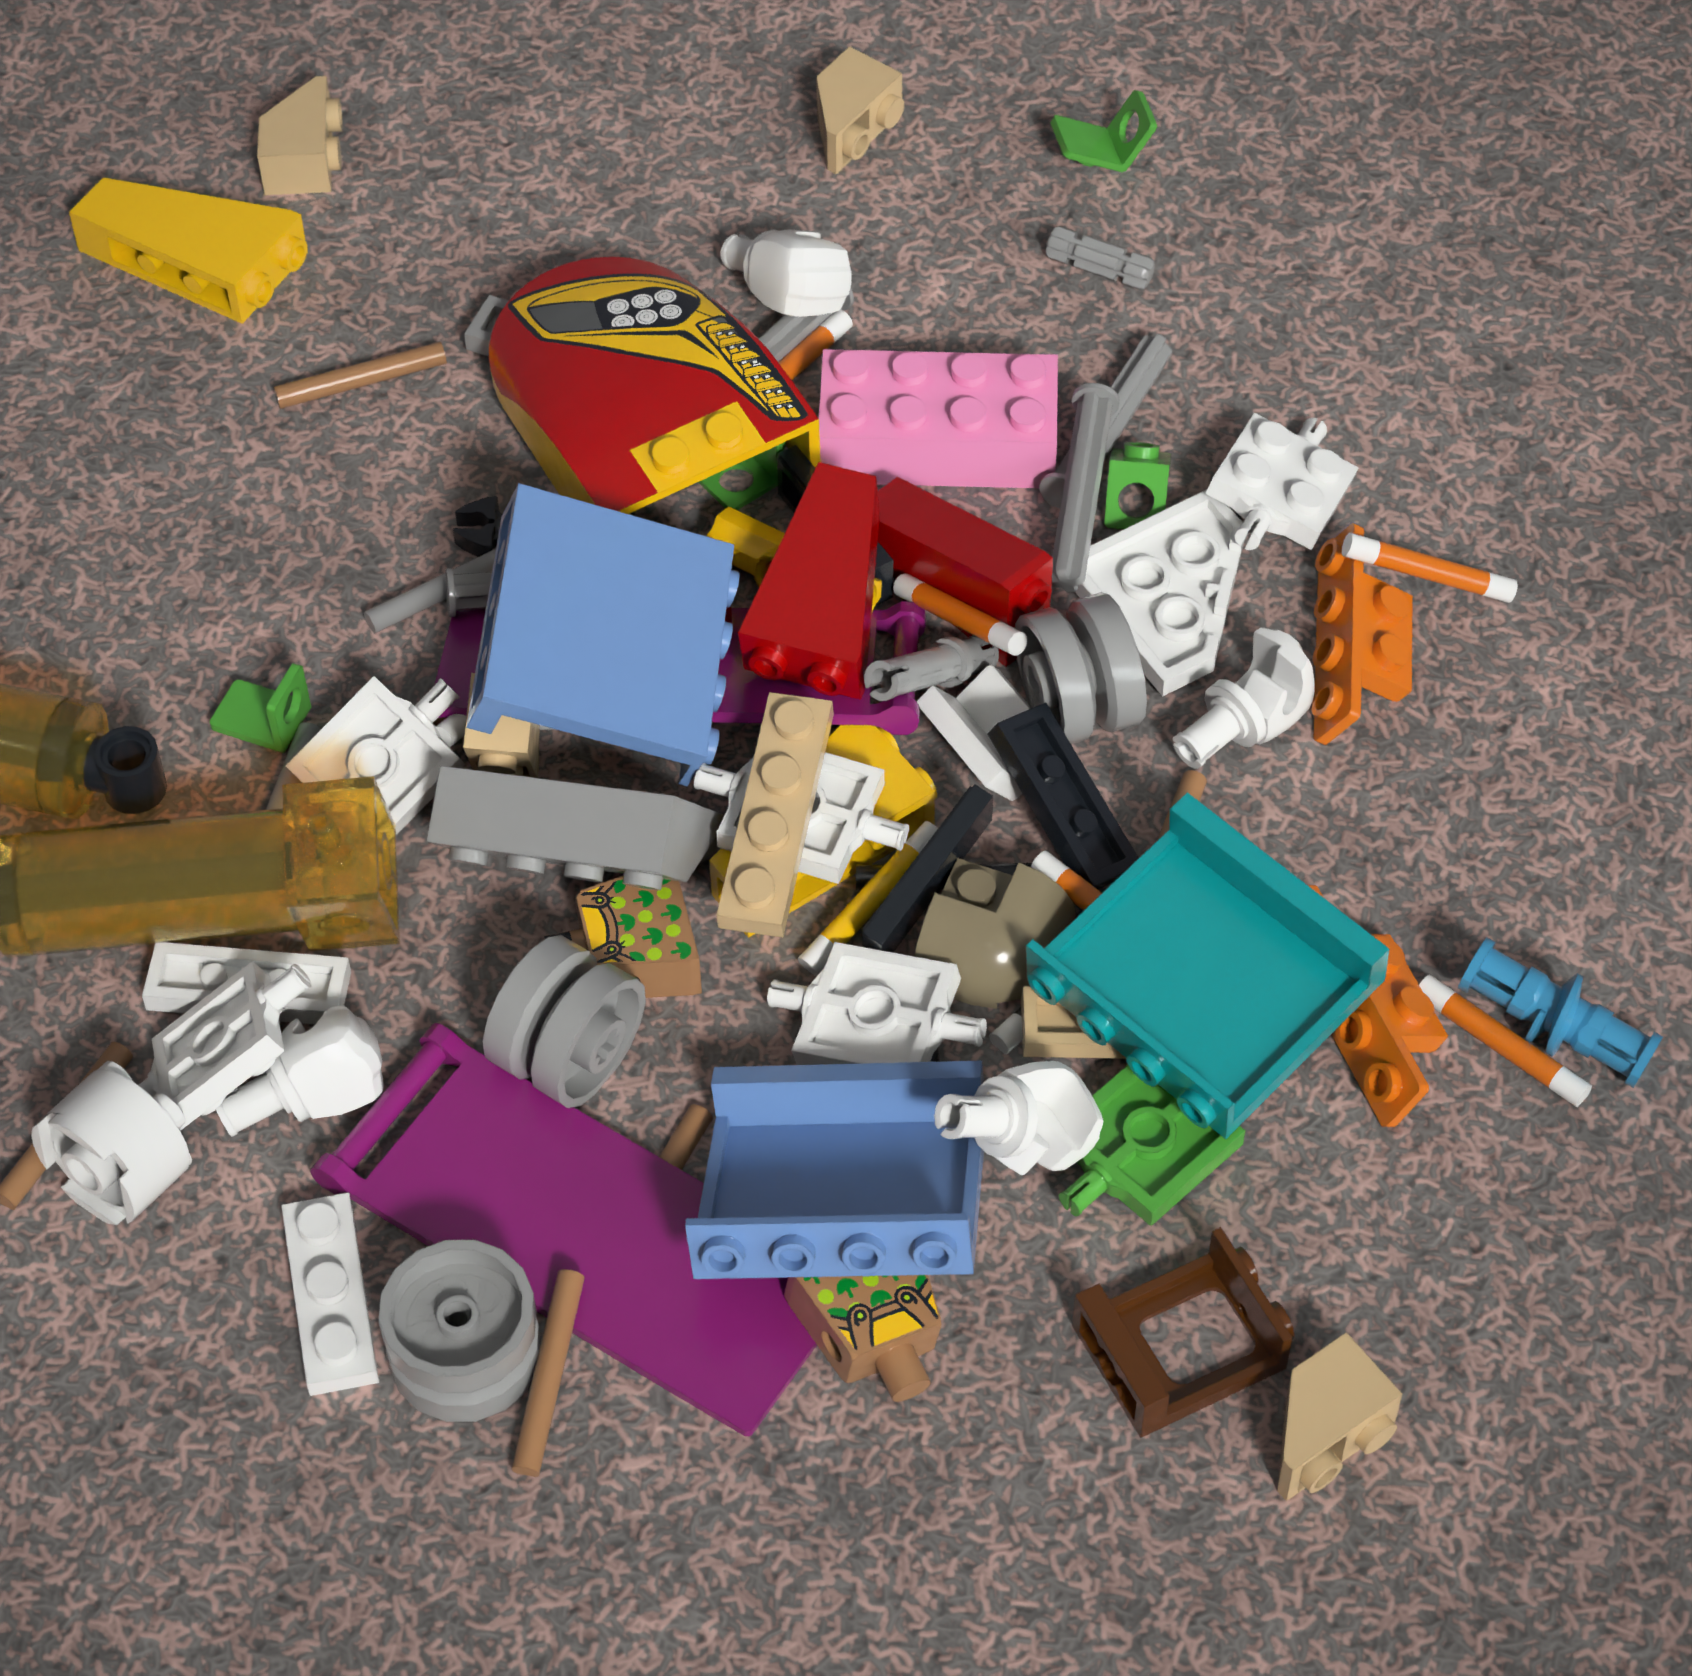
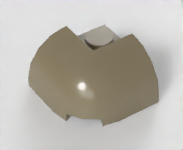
(986, 923)

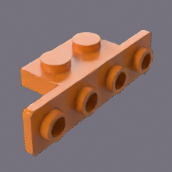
(1359, 639)
(1384, 1034)

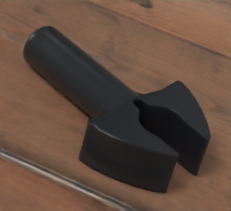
(482, 513)

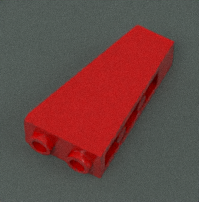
(963, 555)
(818, 591)

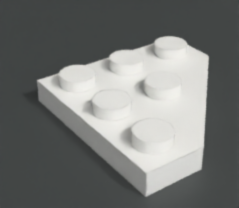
(1172, 586)

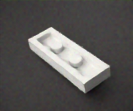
(188, 973)
(329, 1294)

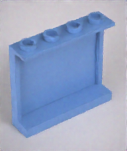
(605, 628)
(837, 1173)

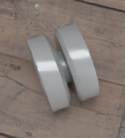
(1083, 666)
(564, 1021)
(460, 1330)

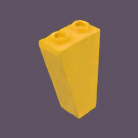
(192, 243)
(905, 798)

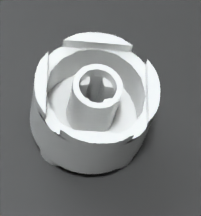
(113, 1144)

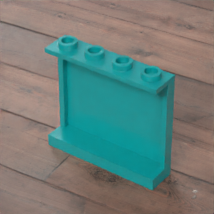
(1209, 968)

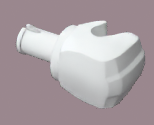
(791, 270)
(1258, 705)
(316, 1076)
(1026, 1117)

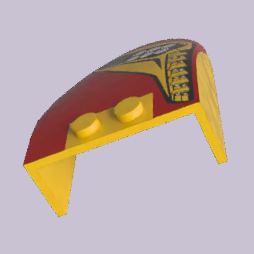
(638, 383)

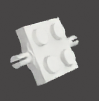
(1281, 482)
(384, 740)
(839, 816)
(875, 1009)
(222, 1040)

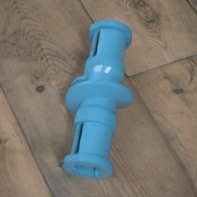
(1560, 1011)

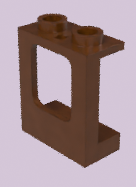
(1132, 1370)

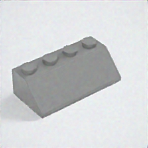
(569, 826)

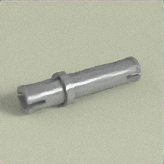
(942, 663)

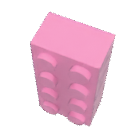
(940, 416)

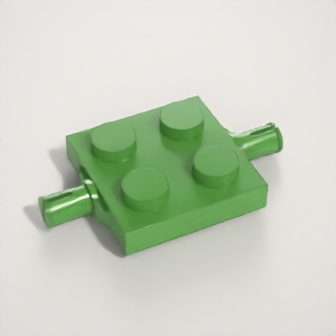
(1146, 1151)

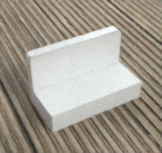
(970, 717)

